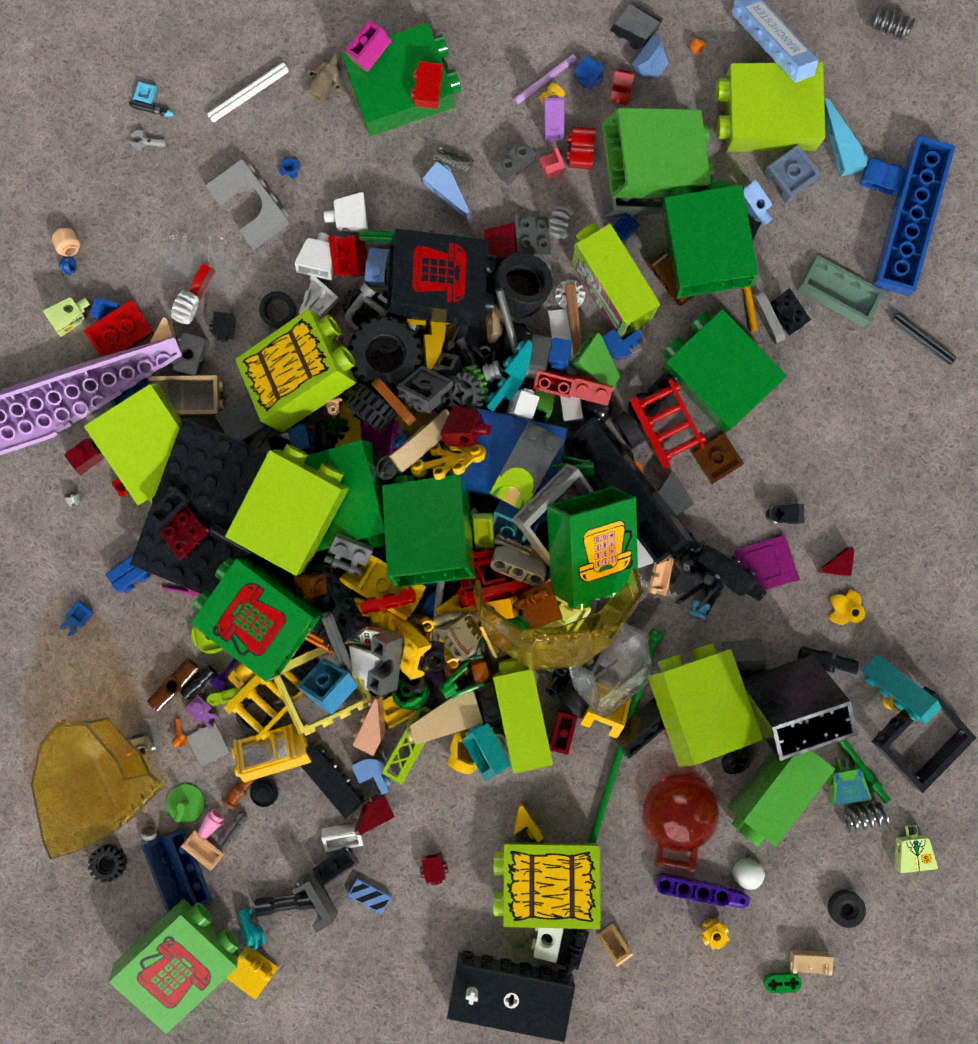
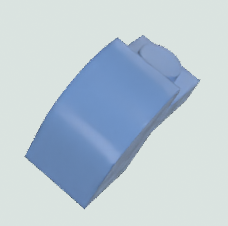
(372, 767)

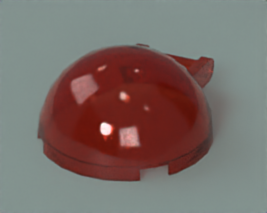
(681, 817)

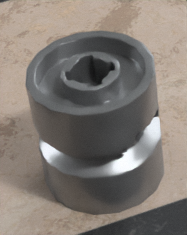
(388, 471)

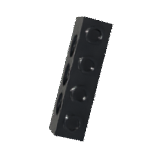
(338, 602)

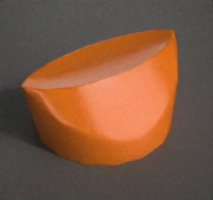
(481, 671)

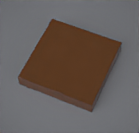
(717, 458)

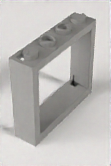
(547, 496)

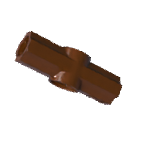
(165, 694)

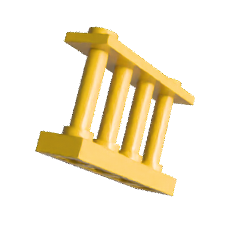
(249, 692)

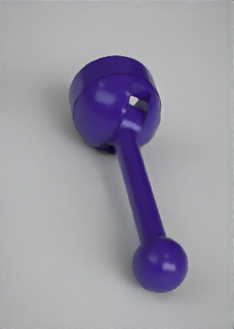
(219, 681)

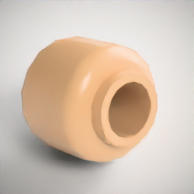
(65, 242)

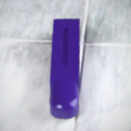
(732, 897)

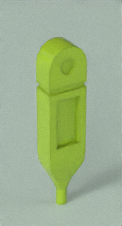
(223, 696)

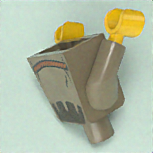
(458, 632)

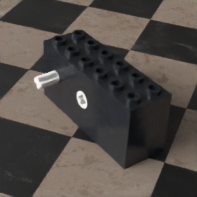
(511, 996)

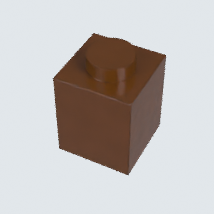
(310, 584)

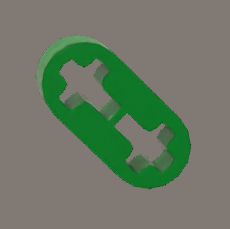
(782, 987)

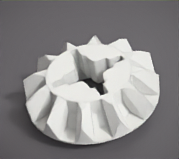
(560, 293)

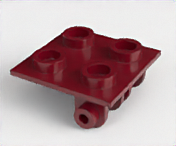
(184, 533)

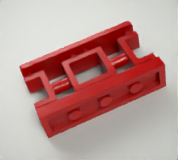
(491, 589)

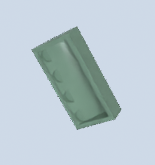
(841, 291)

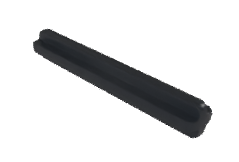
(924, 339)

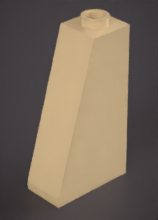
(446, 719)

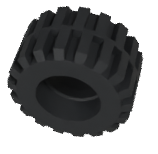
(371, 408)

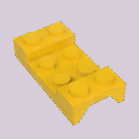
(413, 643)

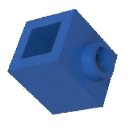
(589, 73)

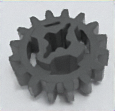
(466, 391)

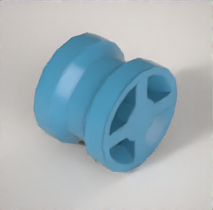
(701, 614)

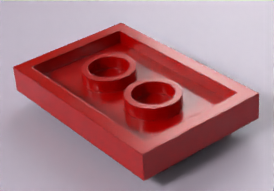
(119, 330)

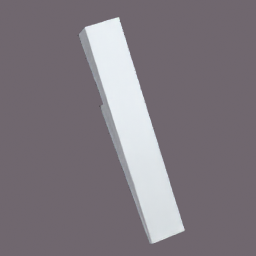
(560, 328)

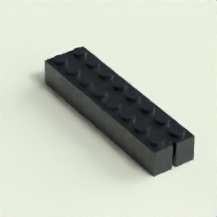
(656, 524)

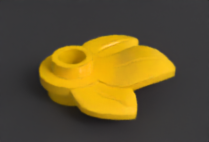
(844, 606)

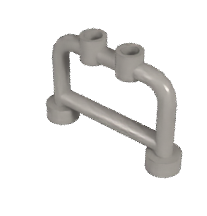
(366, 297)

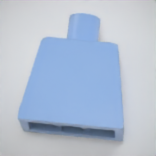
(757, 202)

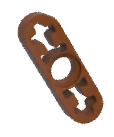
(393, 401)

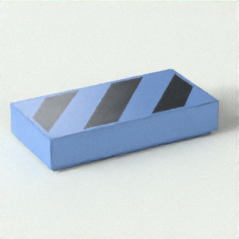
(369, 895)

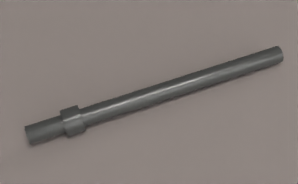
(509, 328)

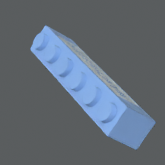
(776, 38)

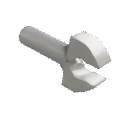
(146, 141)

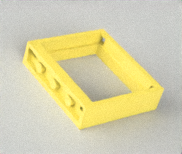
(328, 719)

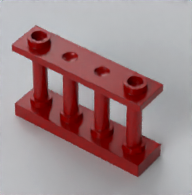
(657, 438)

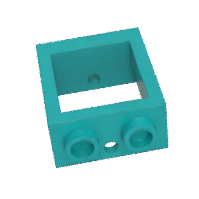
(486, 751)

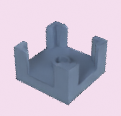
(792, 172)

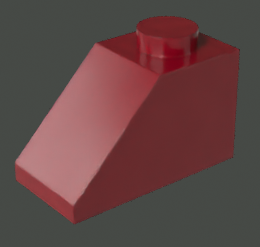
(373, 814)

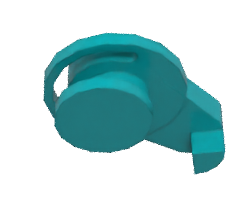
(250, 934)

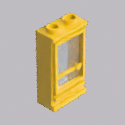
(277, 753)

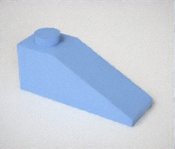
(442, 183)

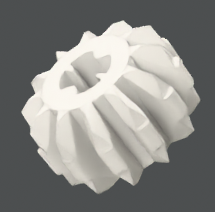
(184, 307)

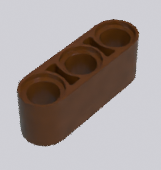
(663, 271)

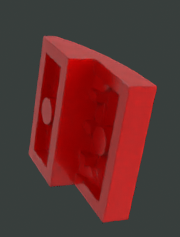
(348, 256)

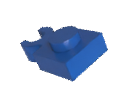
(78, 616)

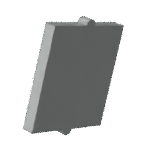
(208, 744)

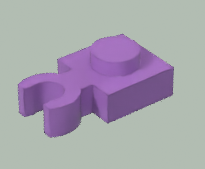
(201, 710)

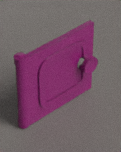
(770, 561)

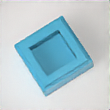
(145, 93)

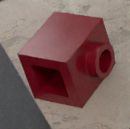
(433, 869)

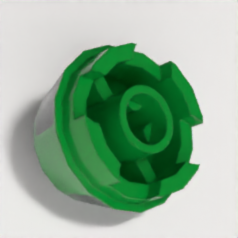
(407, 700)

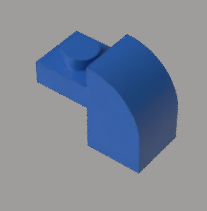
(619, 348)

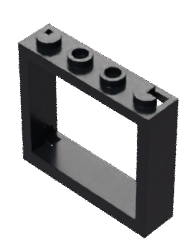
(943, 757)

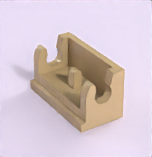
(811, 962)

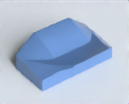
(651, 59)

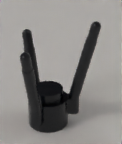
(711, 591)

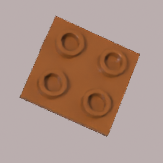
(539, 605)

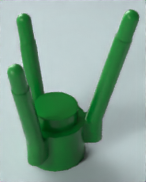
(585, 466)
(448, 686)

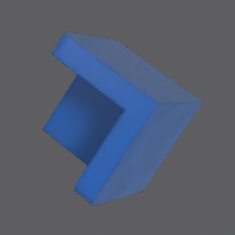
(102, 308)

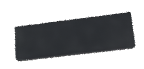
(640, 729)

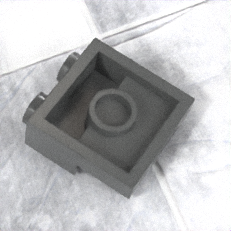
(423, 389)

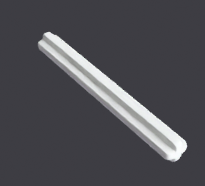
(248, 92)

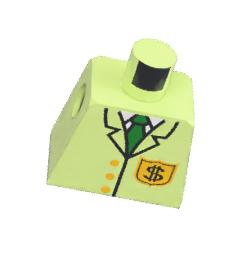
(66, 315)
(914, 852)

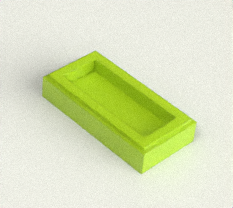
(483, 530)

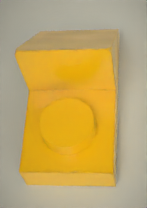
(524, 819)

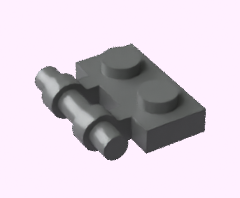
(350, 549)

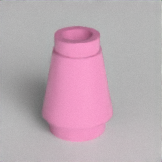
(210, 823)

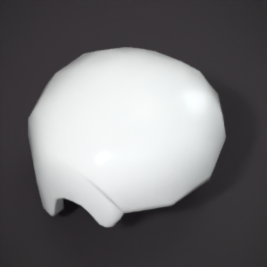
(748, 873)

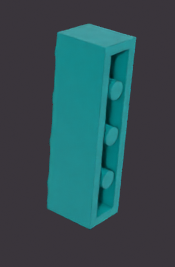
(901, 689)

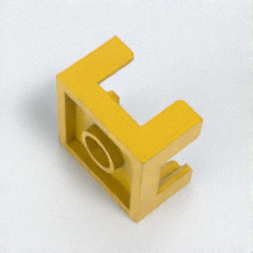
(616, 719)

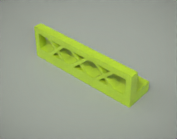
(409, 760)

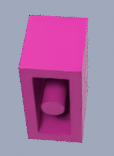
(368, 45)

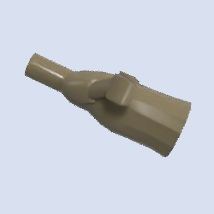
(323, 78)

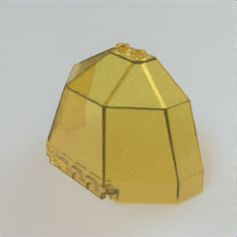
(564, 645)
(89, 783)

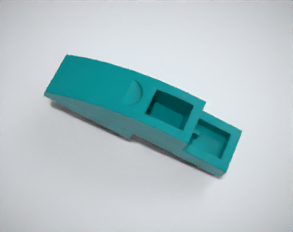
(516, 369)

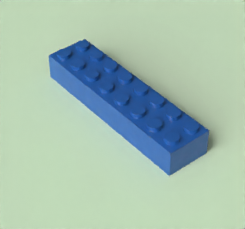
(913, 216)

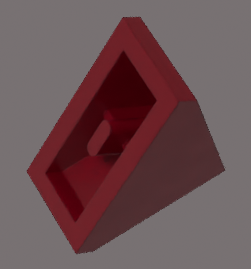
(840, 564)

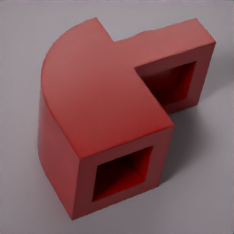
(621, 86)

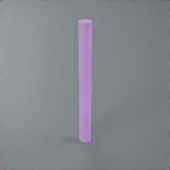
(546, 78)

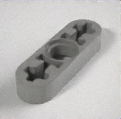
(768, 317)

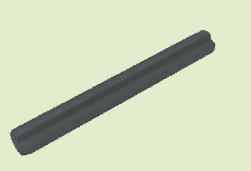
(336, 642)

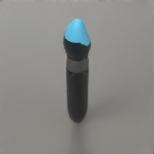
(150, 108)

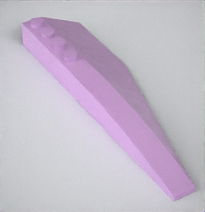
(58, 399)

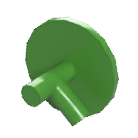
(185, 803)

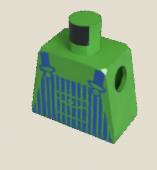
(847, 784)

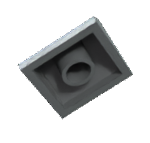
(748, 656)

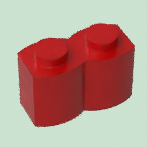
(582, 148)

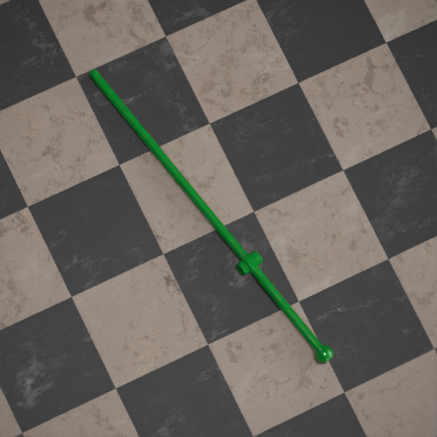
(655, 637)

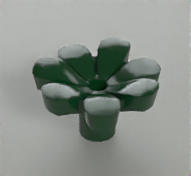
(336, 428)

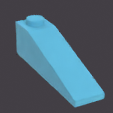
(845, 146)

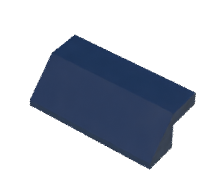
(175, 871)

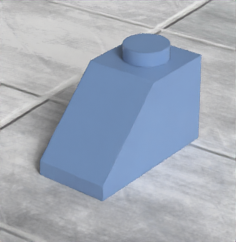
(376, 267)

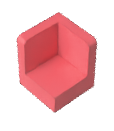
(552, 164)

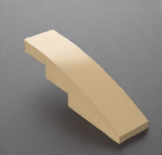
(420, 442)

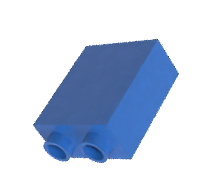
(499, 444)

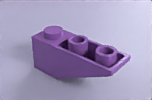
(553, 118)

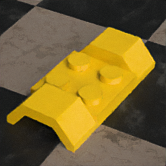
(376, 584)

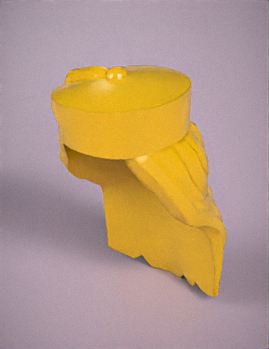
(459, 757)

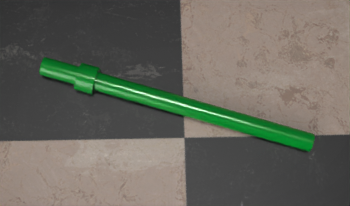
(874, 784)

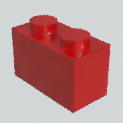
(428, 85)

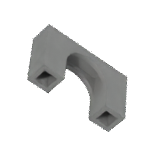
(239, 179)

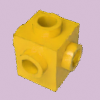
(712, 927)

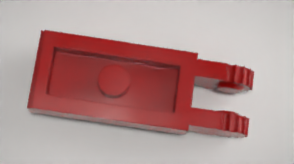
(389, 601)

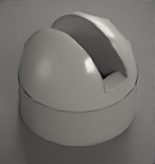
(72, 498)
(148, 832)

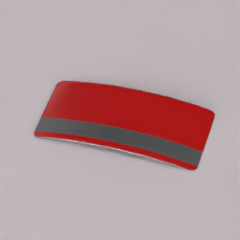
(201, 280)

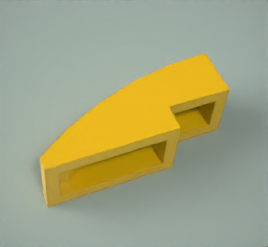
(433, 344)

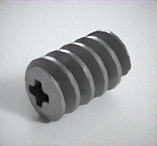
(892, 23)
(865, 815)

